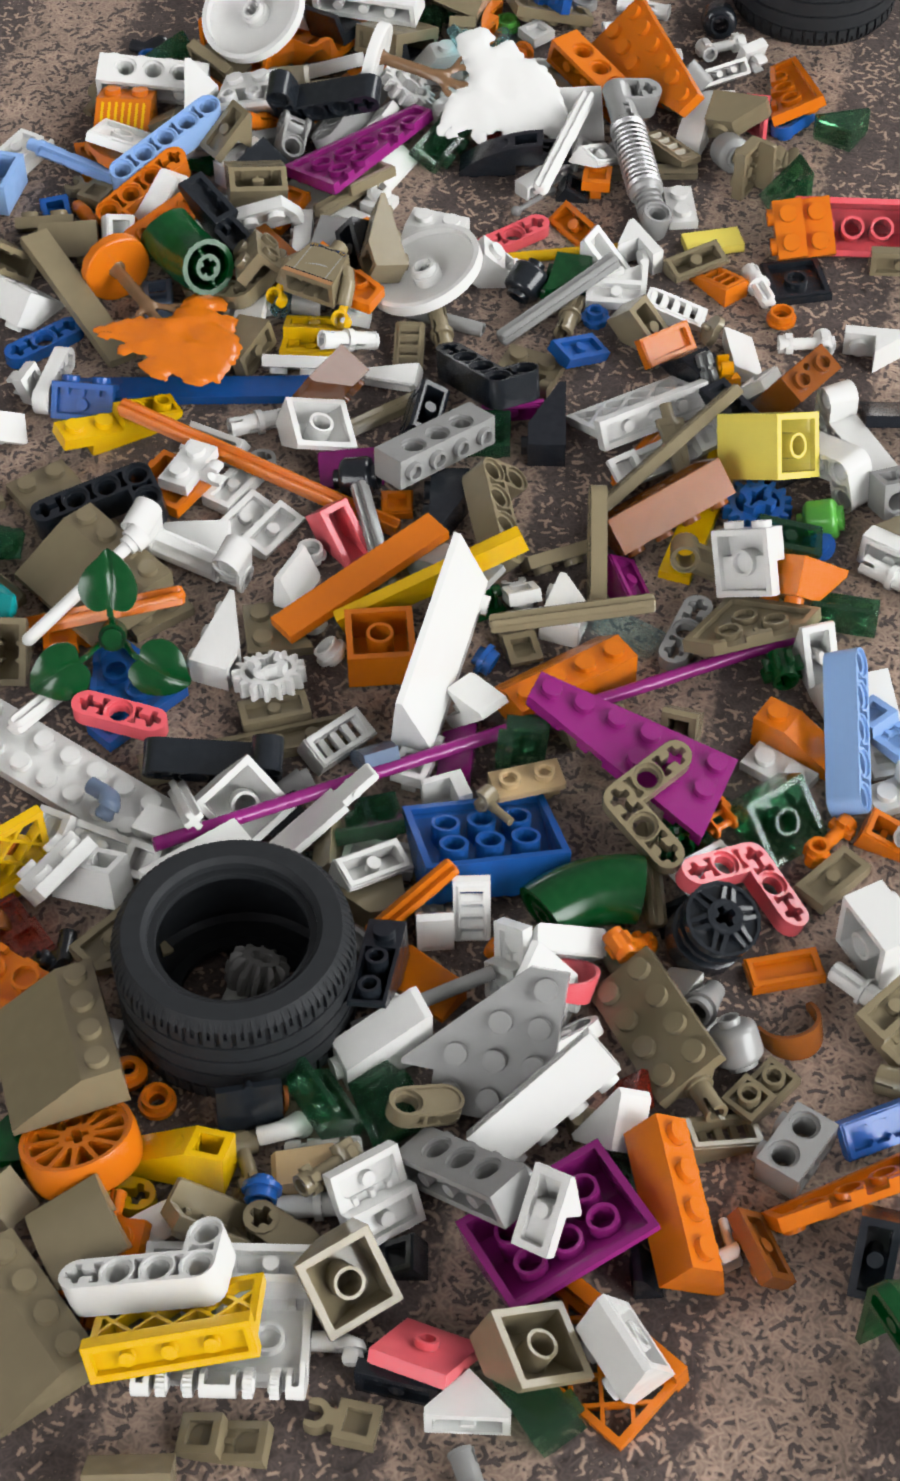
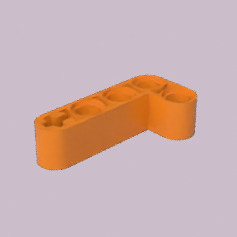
(130, 194)

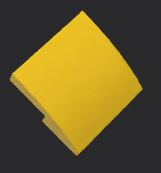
(301, 335)

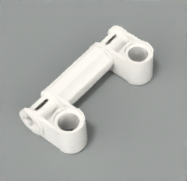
(229, 564)

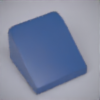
(54, 203)

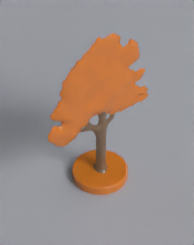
(189, 344)

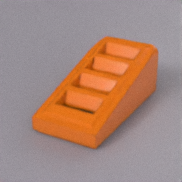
(727, 291)
(877, 843)

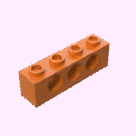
(581, 63)

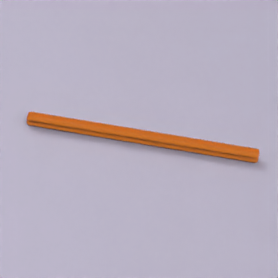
(246, 461)

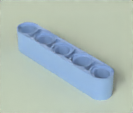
(181, 131)
(847, 732)

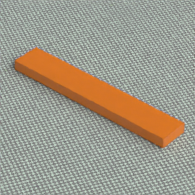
(360, 577)

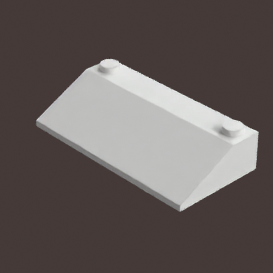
(440, 649)

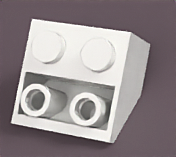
(247, 89)

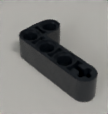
(323, 98)
(485, 380)
(110, 493)
(204, 759)

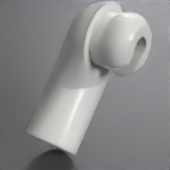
(347, 1344)

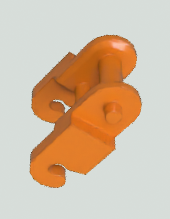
(727, 815)

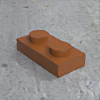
(761, 1249)

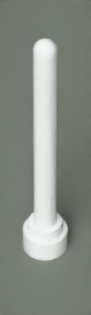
(133, 540)

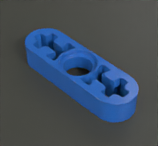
(61, 333)

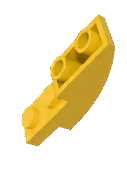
(109, 430)

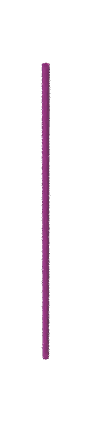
(455, 747)

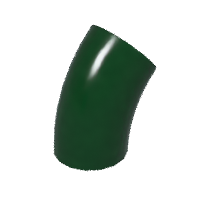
(188, 252)
(589, 891)

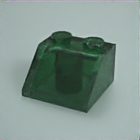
(779, 816)

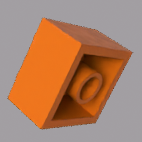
(378, 644)

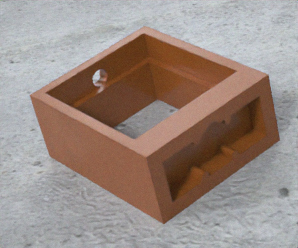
(798, 382)

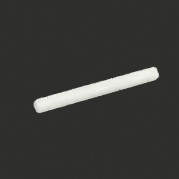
(563, 143)

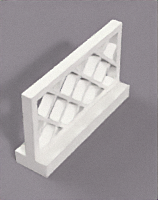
(635, 412)

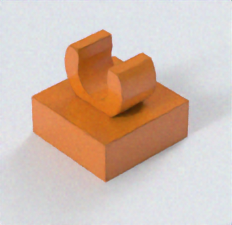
(596, 180)

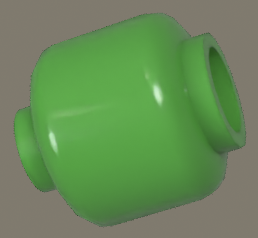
(824, 514)

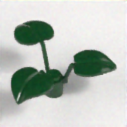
(110, 586)

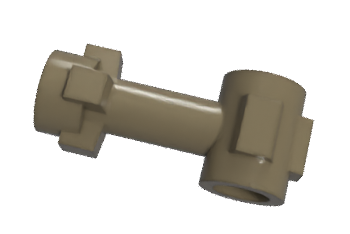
(246, 1146)
(310, 1179)

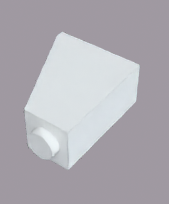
(382, 1037)

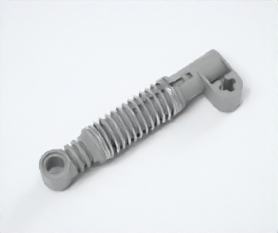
(627, 105)

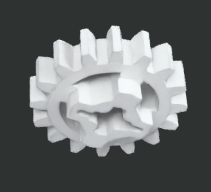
(406, 88)
(269, 675)

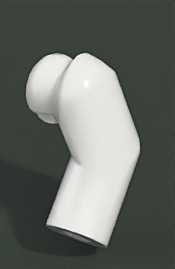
(290, 1127)

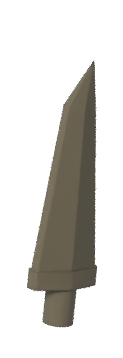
(667, 426)

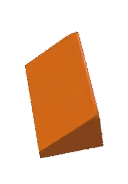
(571, 223)
(427, 974)

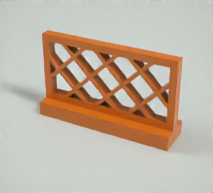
(580, 1297)

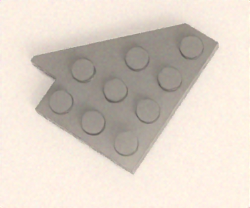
(498, 1039)

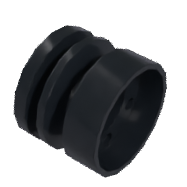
(697, 938)

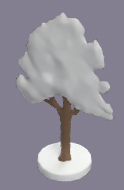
(501, 90)

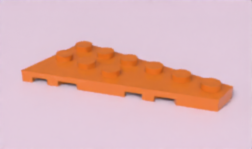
(643, 50)

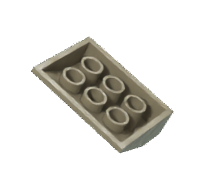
(71, 548)
(59, 1050)
(36, 1339)

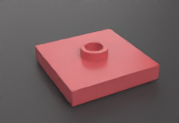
(423, 1353)

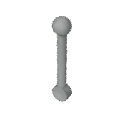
(517, 210)

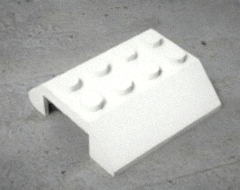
(283, 1333)

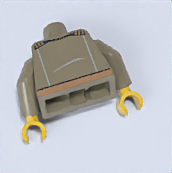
(318, 275)

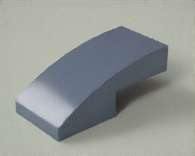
(375, 754)

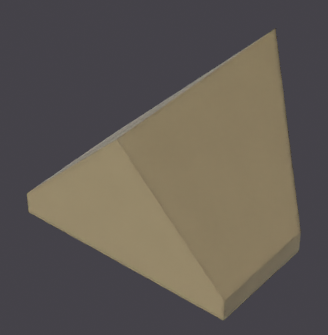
(14, 655)

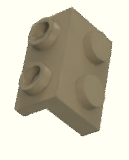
(753, 166)
(254, 253)
(193, 1201)

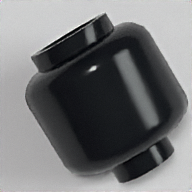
(718, 20)
(526, 281)
(355, 469)

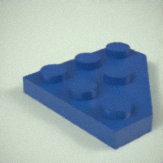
(111, 678)

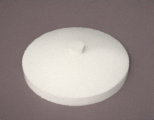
(250, 28)
(441, 267)

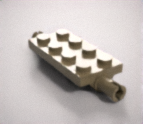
(660, 1032)

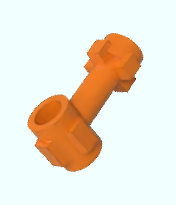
(818, 847)
(623, 945)

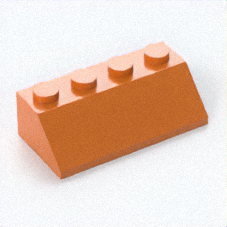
(591, 666)
(672, 1190)

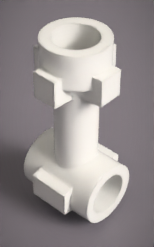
(709, 51)
(787, 343)

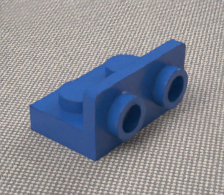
(81, 398)

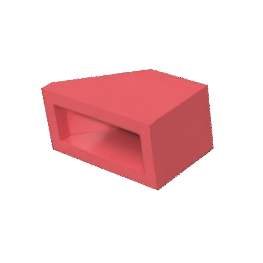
(338, 531)

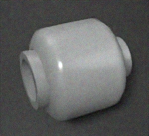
(724, 148)
(738, 1041)

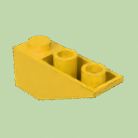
(191, 1153)

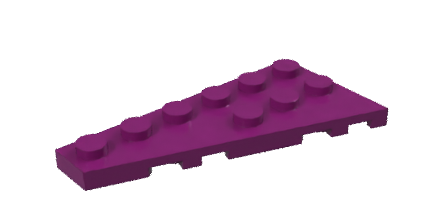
(348, 158)
(625, 739)

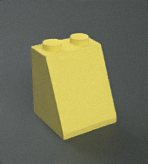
(769, 445)

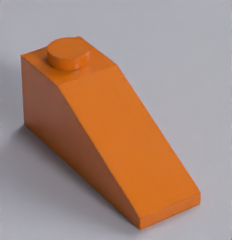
(790, 733)

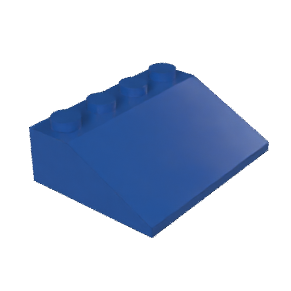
(485, 844)

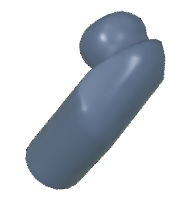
(107, 797)

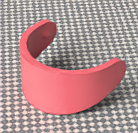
(588, 977)

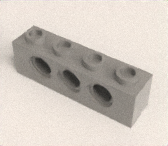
(434, 445)
(466, 1175)

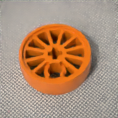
(77, 1148)

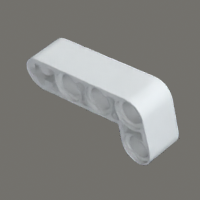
(839, 418)
(846, 469)
(155, 1280)

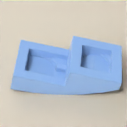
(884, 728)

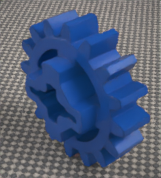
(757, 499)

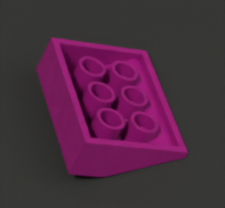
(609, 1224)

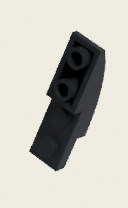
(505, 152)

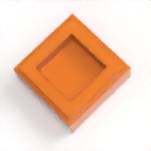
(397, 503)

